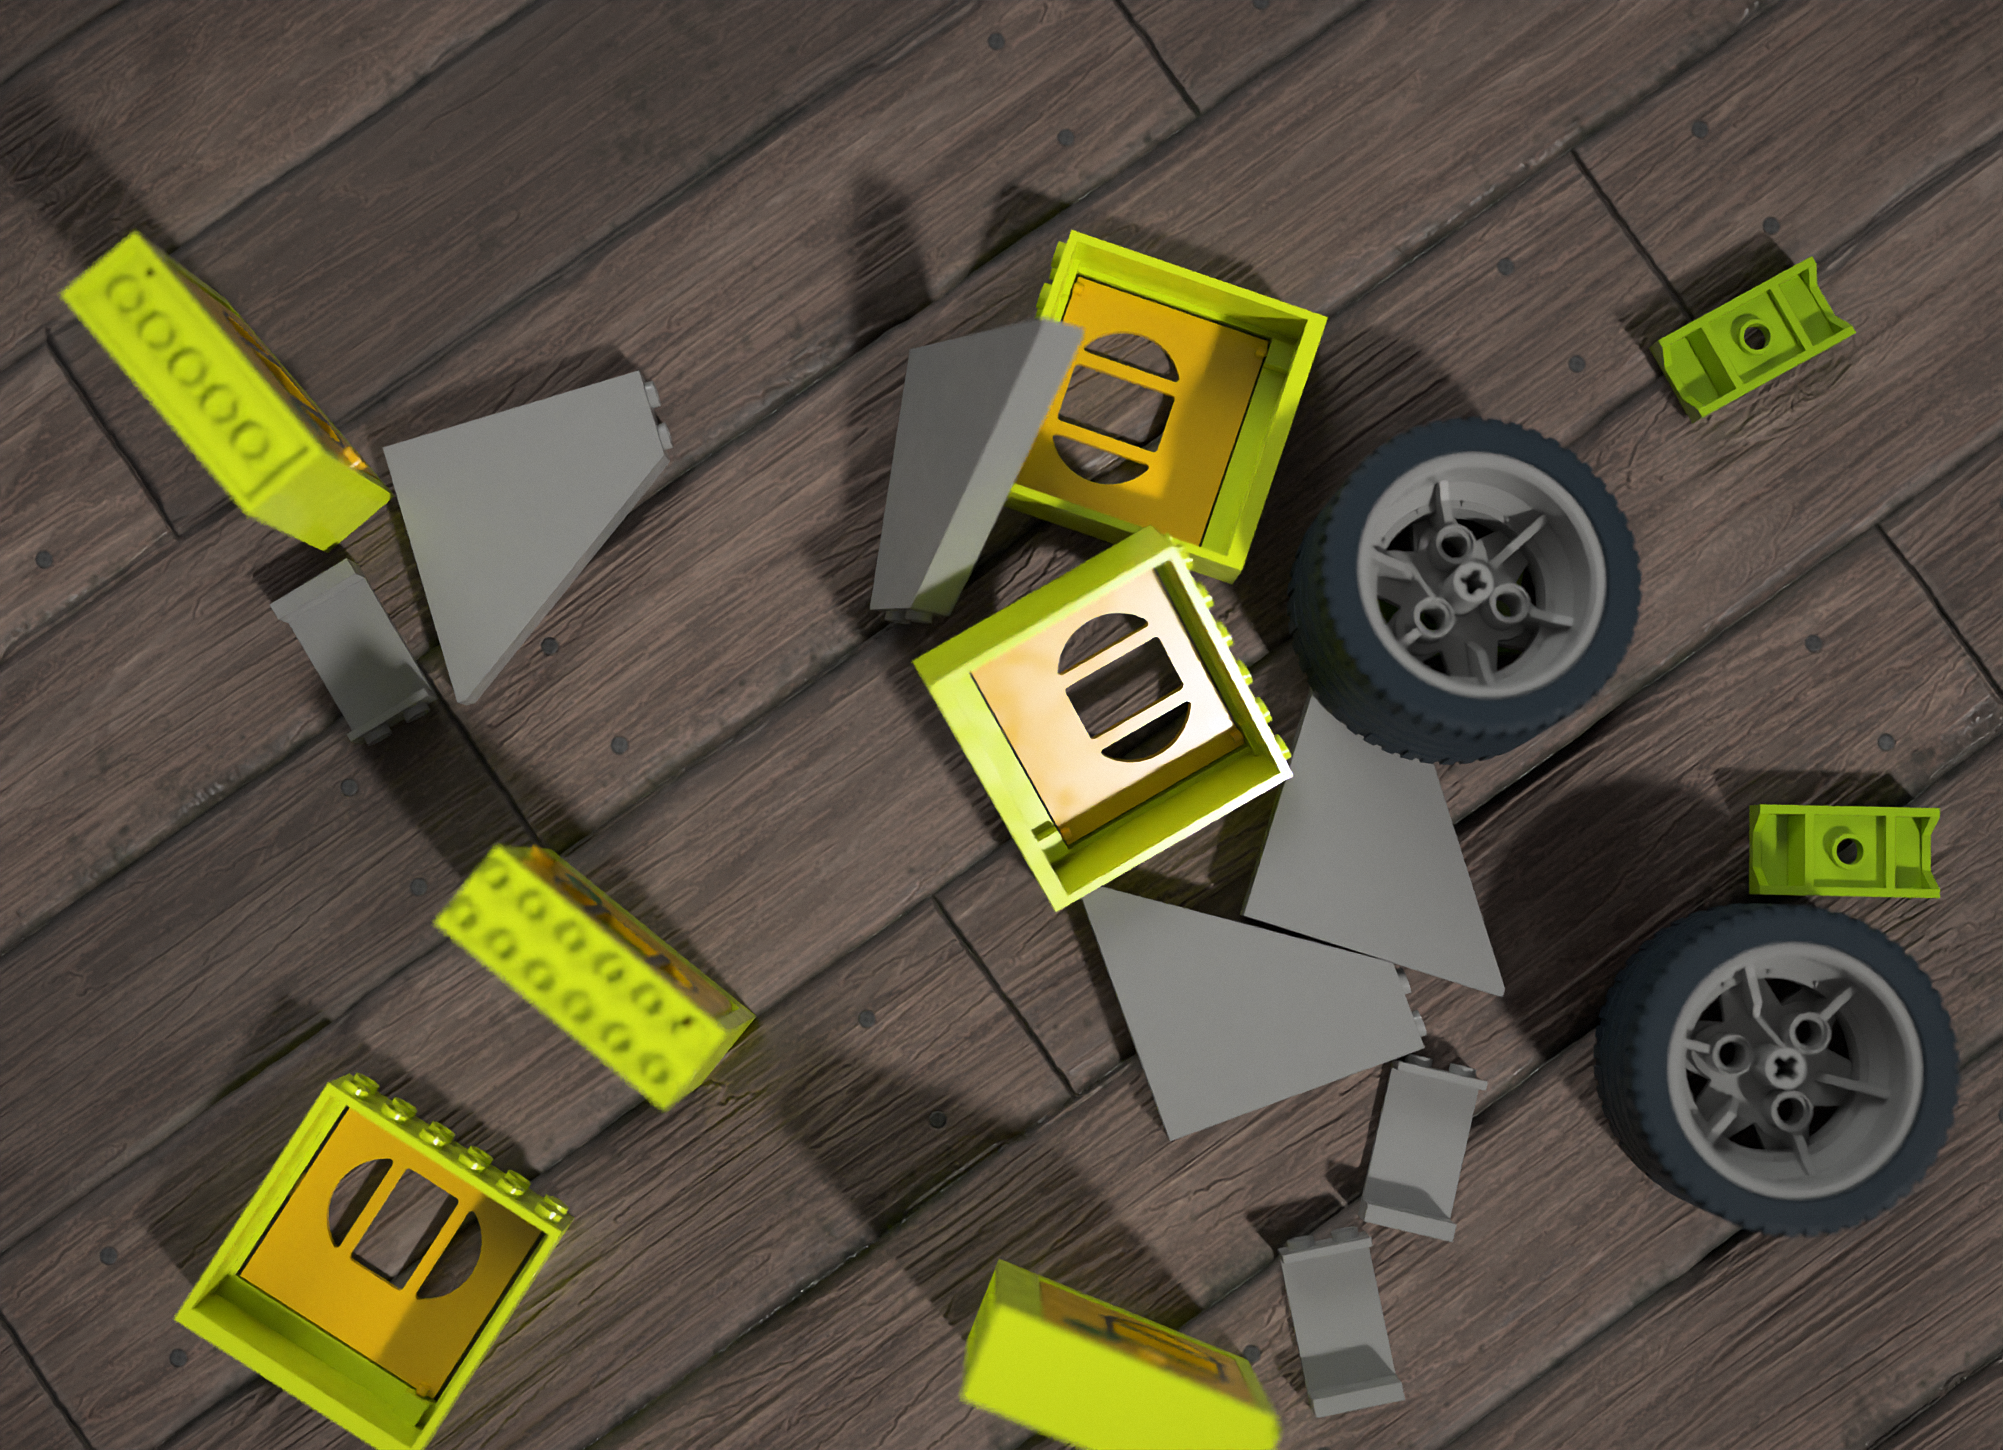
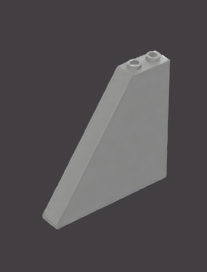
(957, 451)
(518, 509)
(1369, 858)
(1241, 1011)

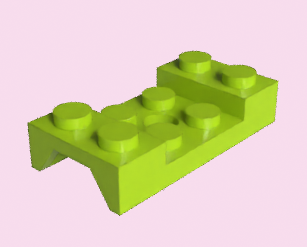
(1714, 365)
(1797, 851)

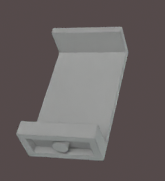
(356, 651)
(1420, 1147)
(1339, 1322)

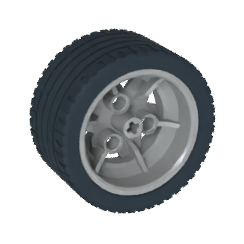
(1543, 516)
(1889, 1095)

